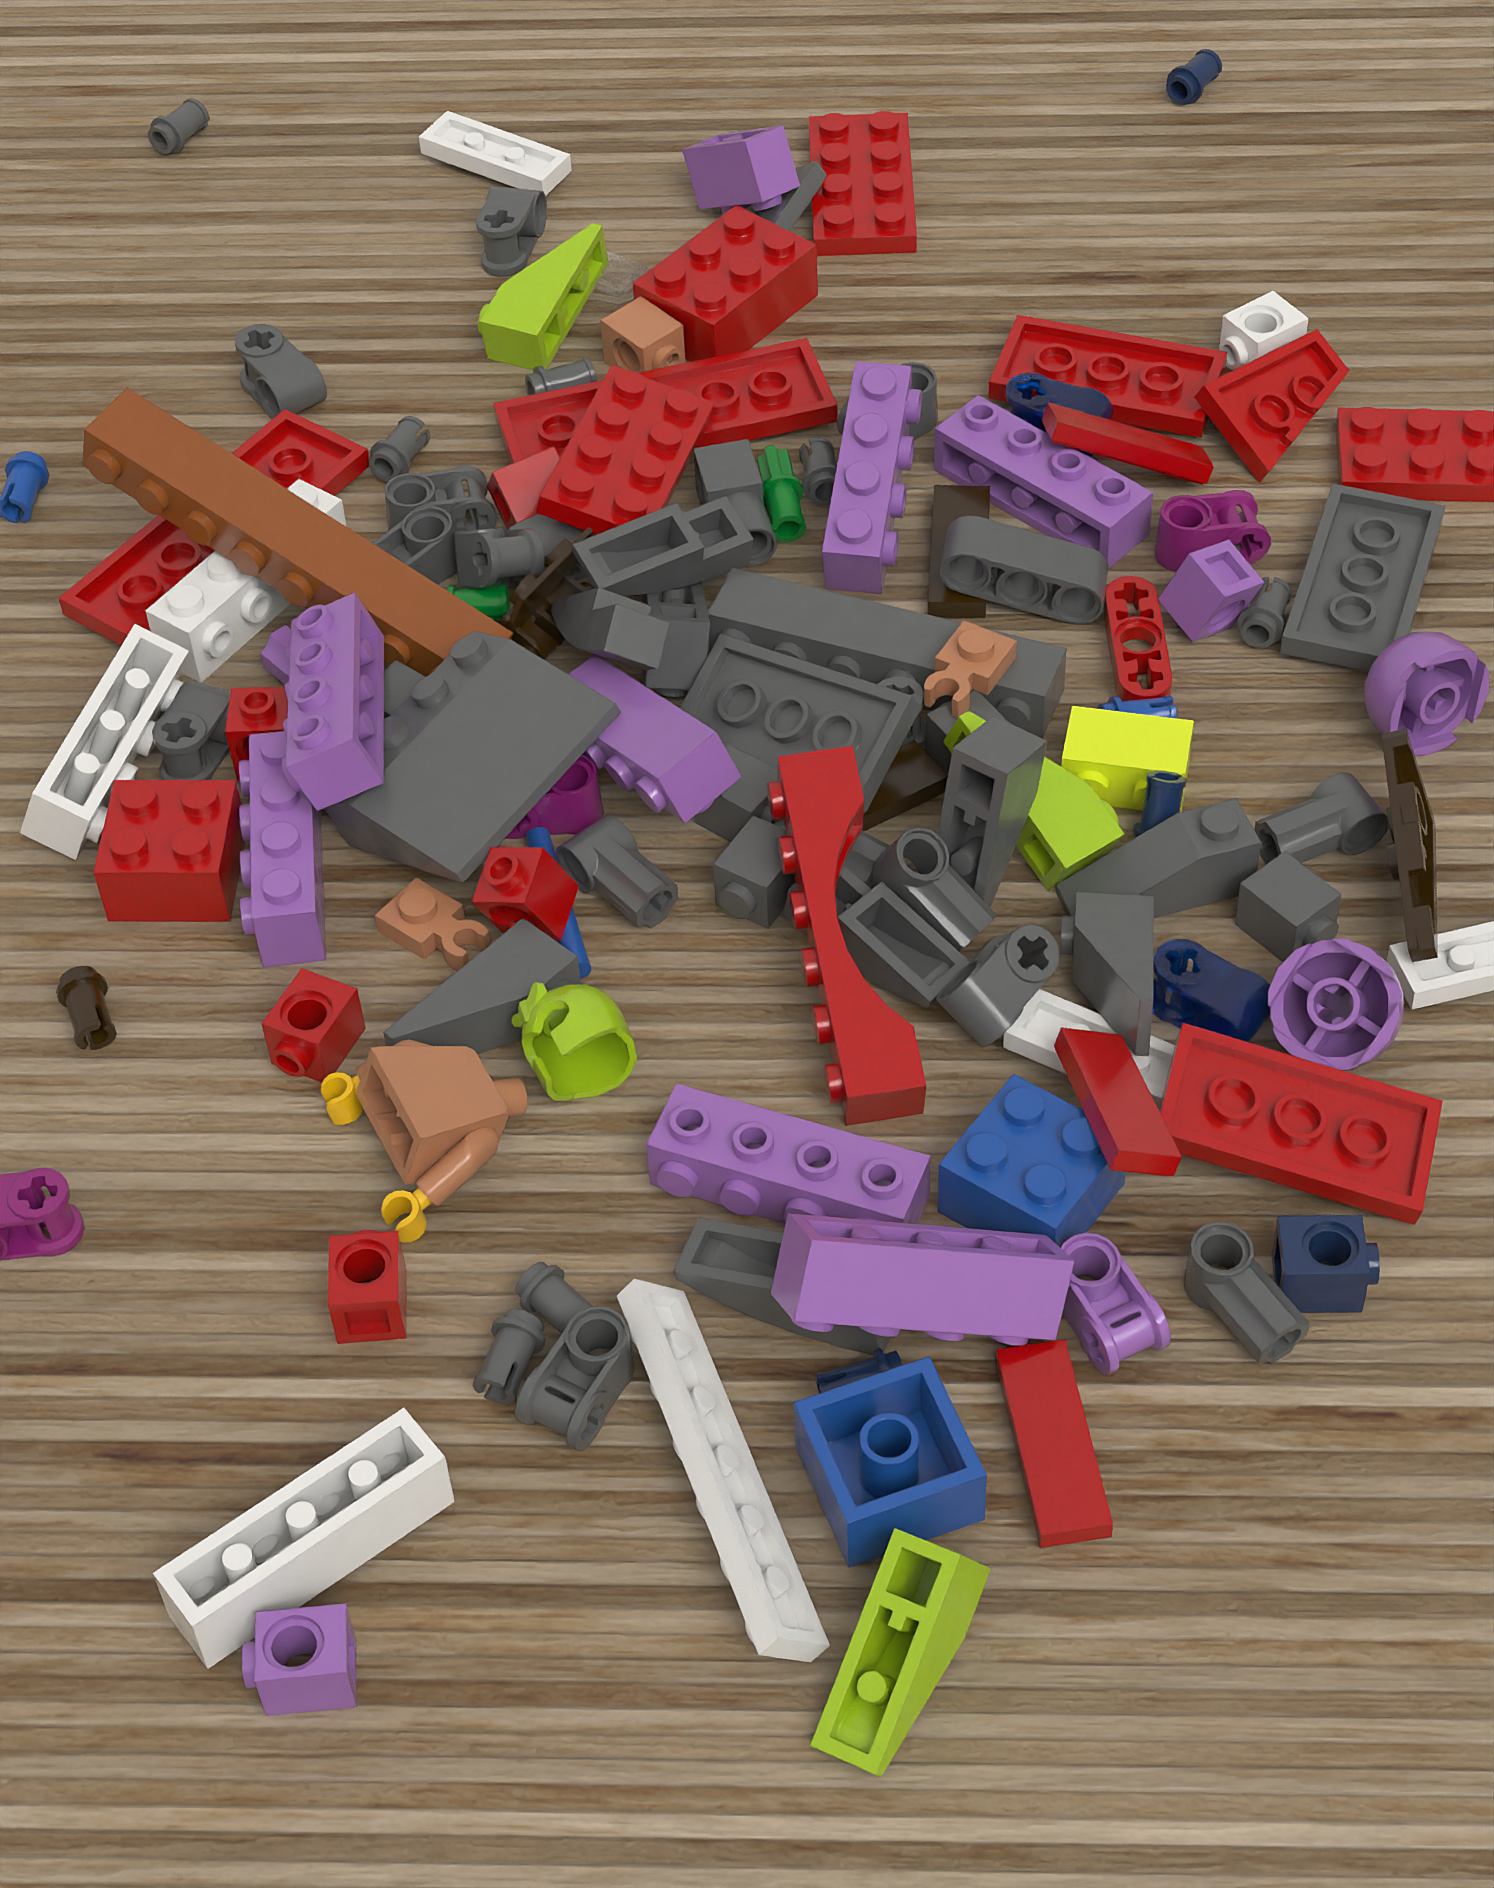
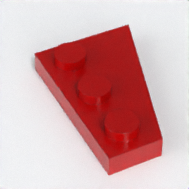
(1272, 399)

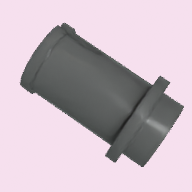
(170, 131)
(560, 377)
(395, 453)
(818, 470)
(1263, 621)
(545, 1291)
(515, 1341)

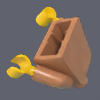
(433, 1115)

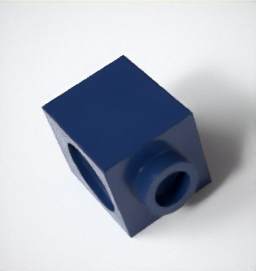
(1333, 1239)

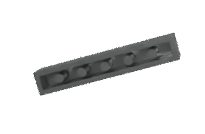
(877, 642)

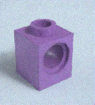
(1210, 590)
(321, 1683)

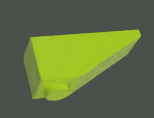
(542, 301)
(1066, 821)
(899, 1650)

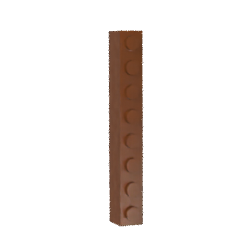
(273, 530)

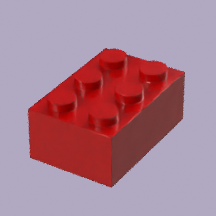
(732, 283)

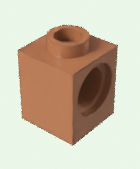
(642, 338)

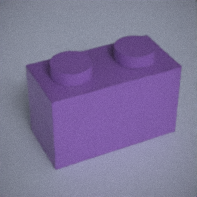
(742, 169)

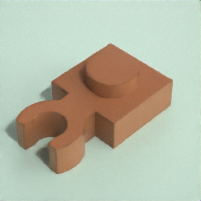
(969, 661)
(427, 920)

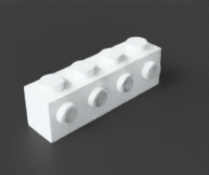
(220, 606)
(104, 742)
(305, 1536)

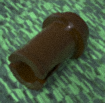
(83, 994)

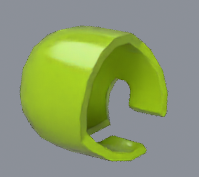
(575, 1040)

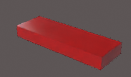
(1127, 444)
(1117, 1102)
(1053, 1444)

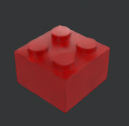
(170, 851)

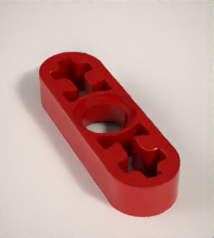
(1144, 626)

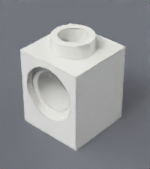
(1260, 329)

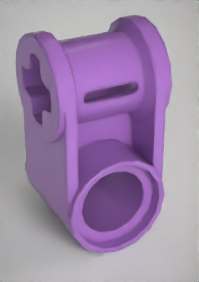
(1113, 1313)

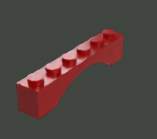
(871, 1046)

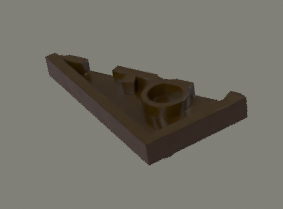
(1413, 846)

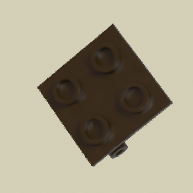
(533, 598)

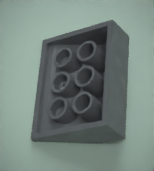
(472, 756)

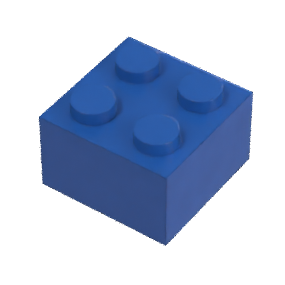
(1027, 1168)
(889, 1459)

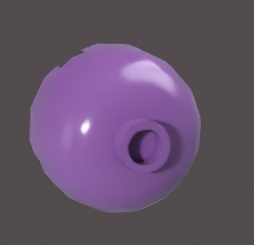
(1426, 687)
(1336, 1004)

